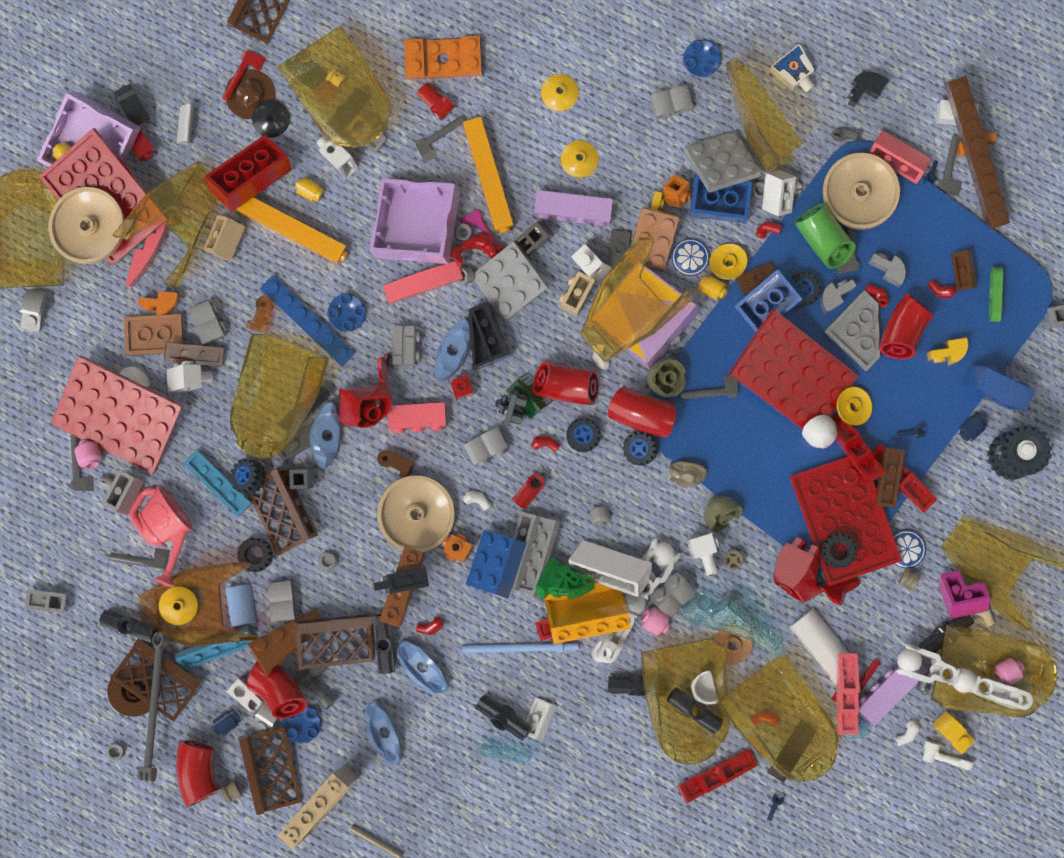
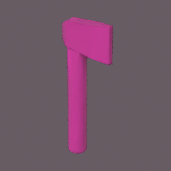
(475, 218)

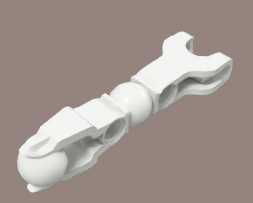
(662, 555)
(961, 679)

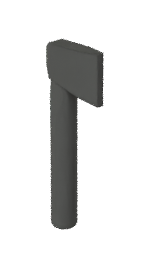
(423, 146)
(946, 184)
(852, 264)
(730, 390)
(79, 483)
(158, 563)

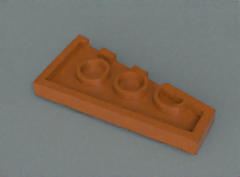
(278, 644)

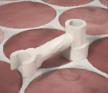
(932, 753)

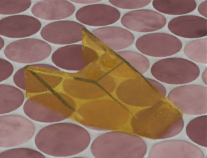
(183, 207)
(625, 306)
(994, 558)

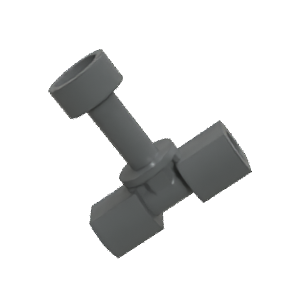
(311, 680)

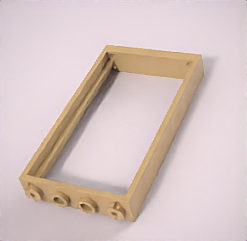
(318, 806)

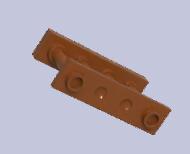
(397, 602)

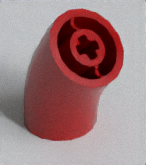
(905, 328)
(566, 383)
(642, 412)
(278, 691)
(195, 771)

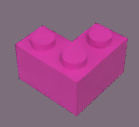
(962, 599)

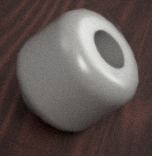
(599, 516)

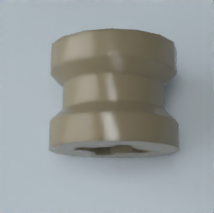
(735, 562)
(909, 579)
(231, 791)

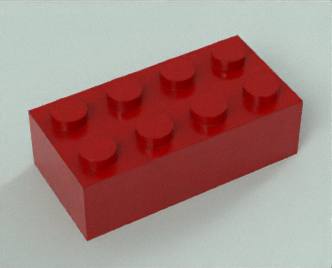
(248, 173)

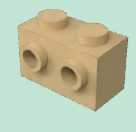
(224, 238)
(577, 293)

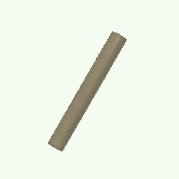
(376, 842)

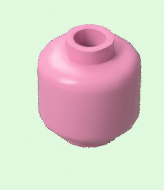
(88, 454)
(655, 621)
(1009, 671)

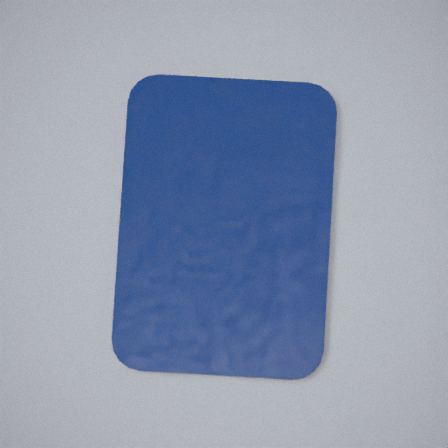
(756, 449)

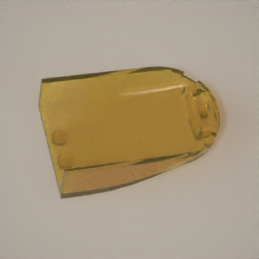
(338, 90)
(761, 120)
(25, 242)
(274, 394)
(980, 653)
(677, 667)
(784, 721)

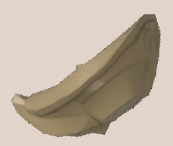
(687, 473)

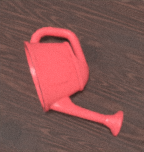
(159, 523)

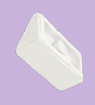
(185, 124)
(540, 718)

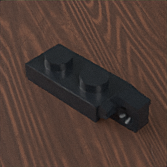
(403, 581)

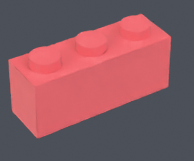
(900, 156)
(417, 417)

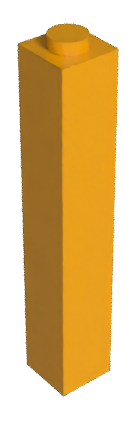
(488, 175)
(294, 230)

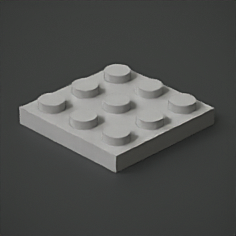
(722, 161)
(509, 281)

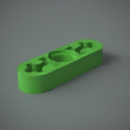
(995, 294)

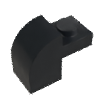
(869, 83)
(131, 105)
(301, 478)

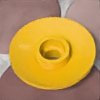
(557, 101)
(579, 168)
(728, 253)
(861, 406)
(188, 605)

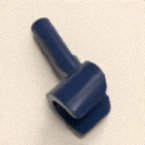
(931, 175)
(912, 432)
(774, 807)

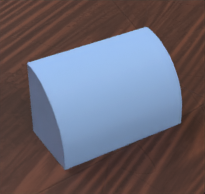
(241, 605)

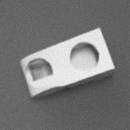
(245, 697)

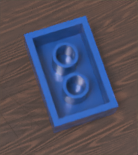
(723, 204)
(775, 293)
(998, 387)
(496, 563)

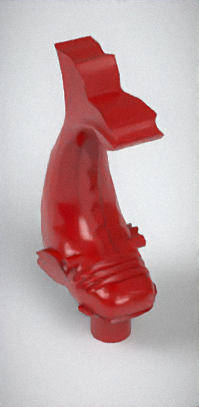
(481, 242)

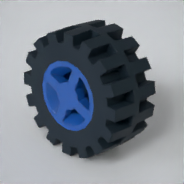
(809, 285)
(585, 429)
(634, 448)
(247, 476)

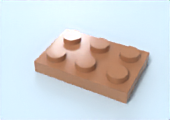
(662, 228)
(149, 333)

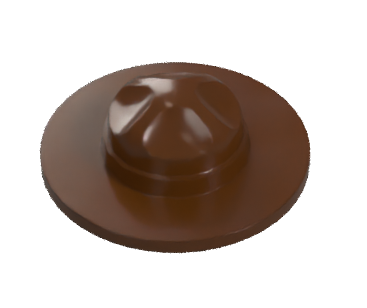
(250, 92)
(123, 700)

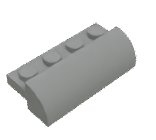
(540, 536)

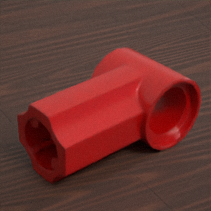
(438, 104)
(528, 492)

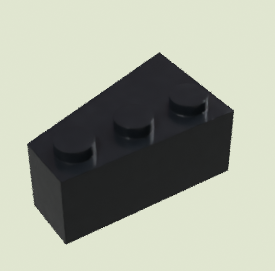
(486, 337)

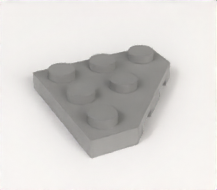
(858, 331)

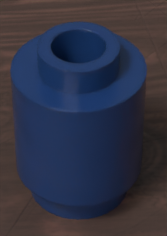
(973, 428)
(226, 722)

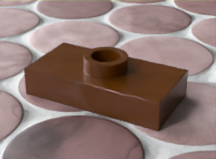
(964, 270)
(749, 281)

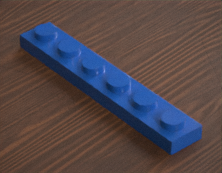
(307, 321)

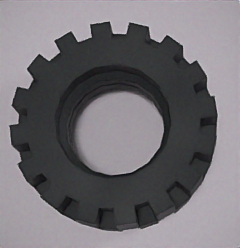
(839, 538)
(263, 545)

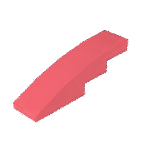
(143, 258)
(423, 282)
(847, 694)

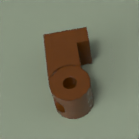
(389, 459)

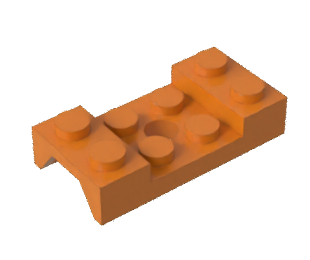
(423, 62)

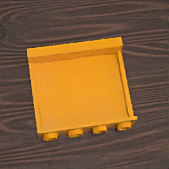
(587, 616)

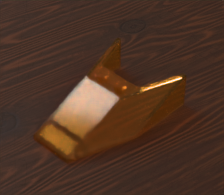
(208, 624)

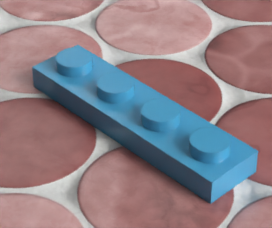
(217, 483)
(202, 654)

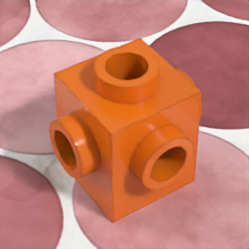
(676, 191)
(463, 551)

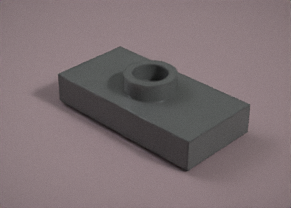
(618, 246)

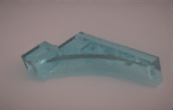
(732, 617)

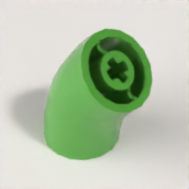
(825, 236)

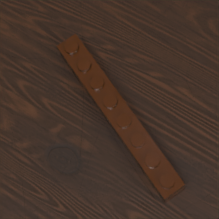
(976, 152)

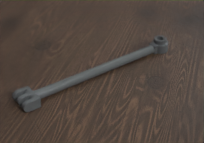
(147, 773)

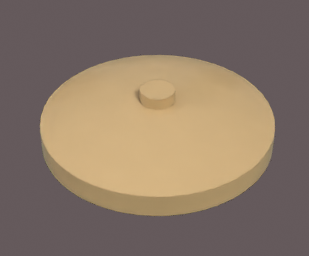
(861, 191)
(84, 225)
(415, 513)

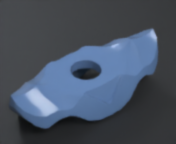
(446, 364)
(326, 420)
(410, 656)
(388, 746)

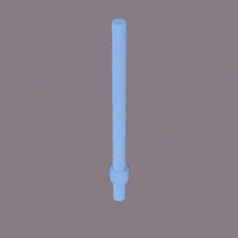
(558, 648)

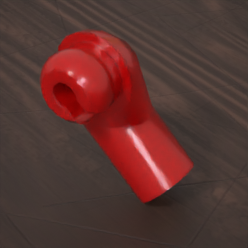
(942, 292)
(879, 295)
(542, 441)
(432, 628)

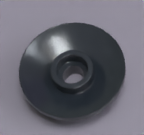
(270, 128)

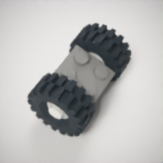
(1019, 452)

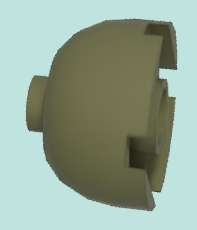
(666, 377)
(721, 511)

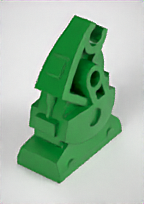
(563, 581)

